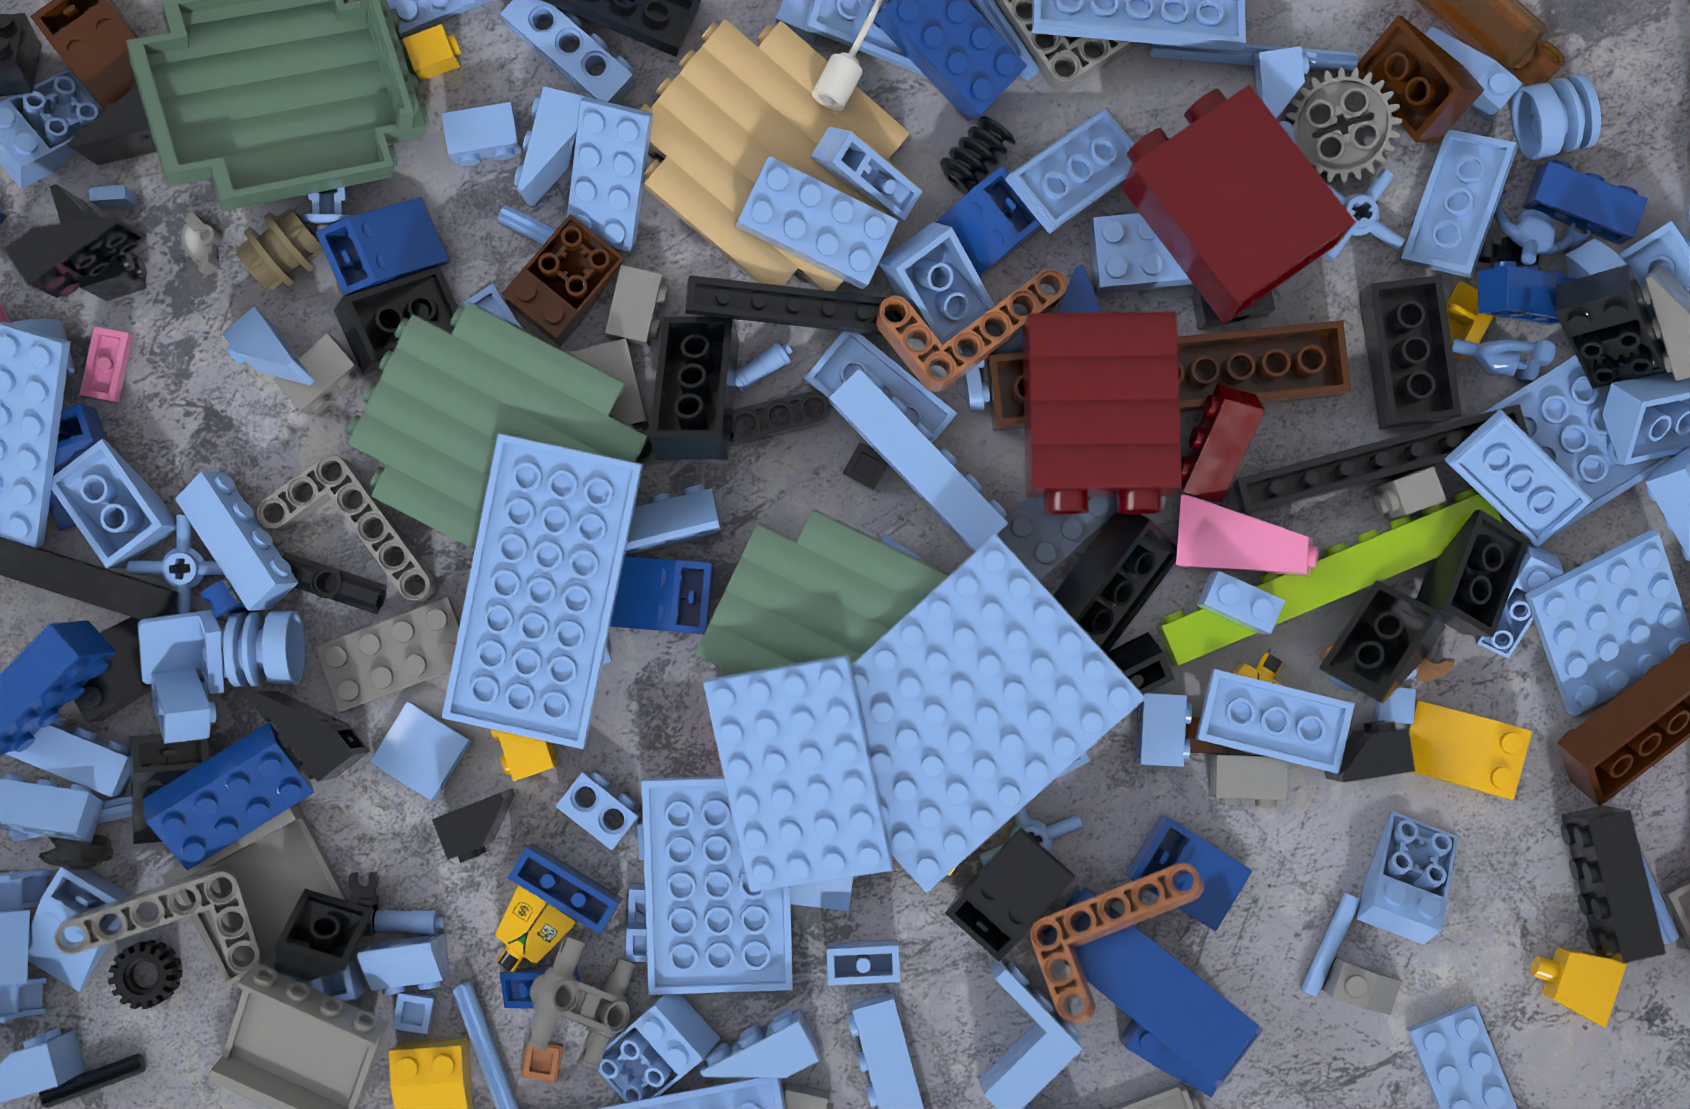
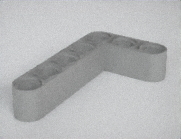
(1061, 52)
(360, 519)
(170, 910)

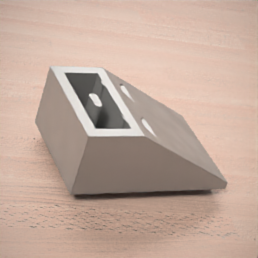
(1672, 322)

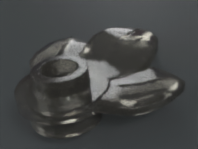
(78, 854)

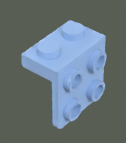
(182, 644)

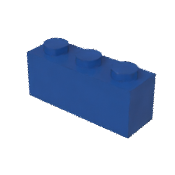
(1586, 201)
(1519, 292)
(565, 888)

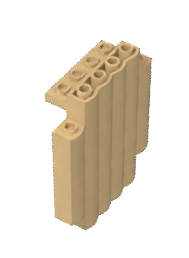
(726, 119)

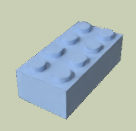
(816, 223)
(1130, 257)

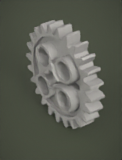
(1333, 95)

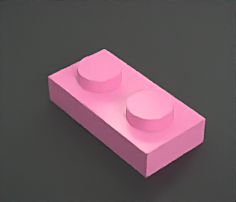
(106, 364)

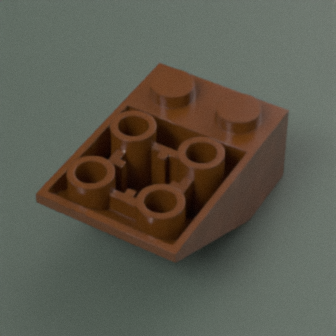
(92, 43)
(563, 280)

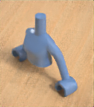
(1537, 233)
(1504, 356)

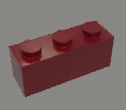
(1219, 442)

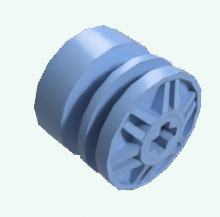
(1556, 116)
(264, 648)

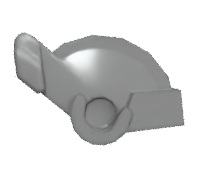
(201, 243)

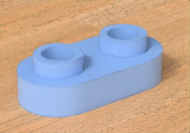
(976, 391)

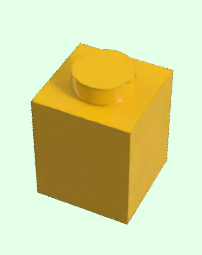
(432, 52)

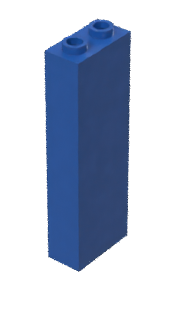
(1164, 996)

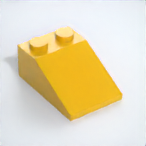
(1468, 749)
(431, 1074)

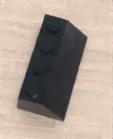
(1116, 577)

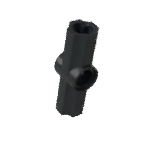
(350, 588)

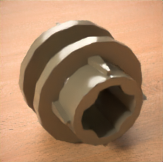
(279, 249)

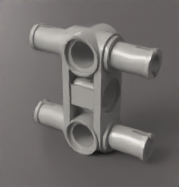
(560, 995)

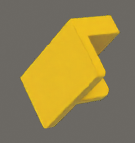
(1463, 316)

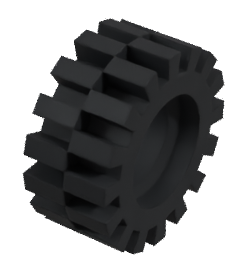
(125, 982)

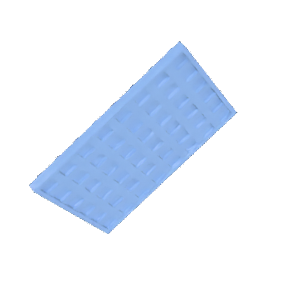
(979, 708)

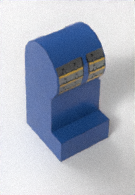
(223, 600)

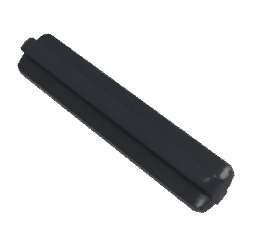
(93, 1080)

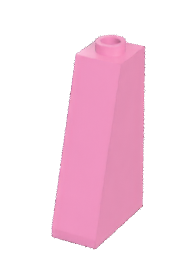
(1232, 541)

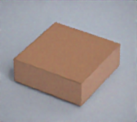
(543, 1064)

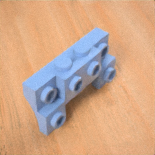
(18, 993)

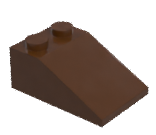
(1424, 79)

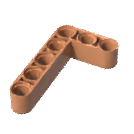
(974, 335)
(1101, 925)

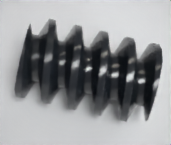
(975, 152)

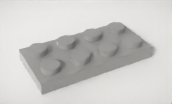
(390, 655)

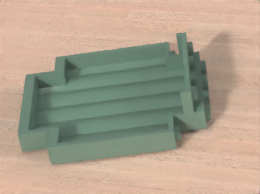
(277, 95)
(454, 393)
(812, 596)

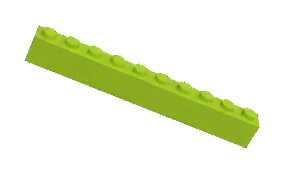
(1336, 575)

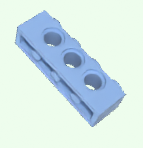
(610, 86)

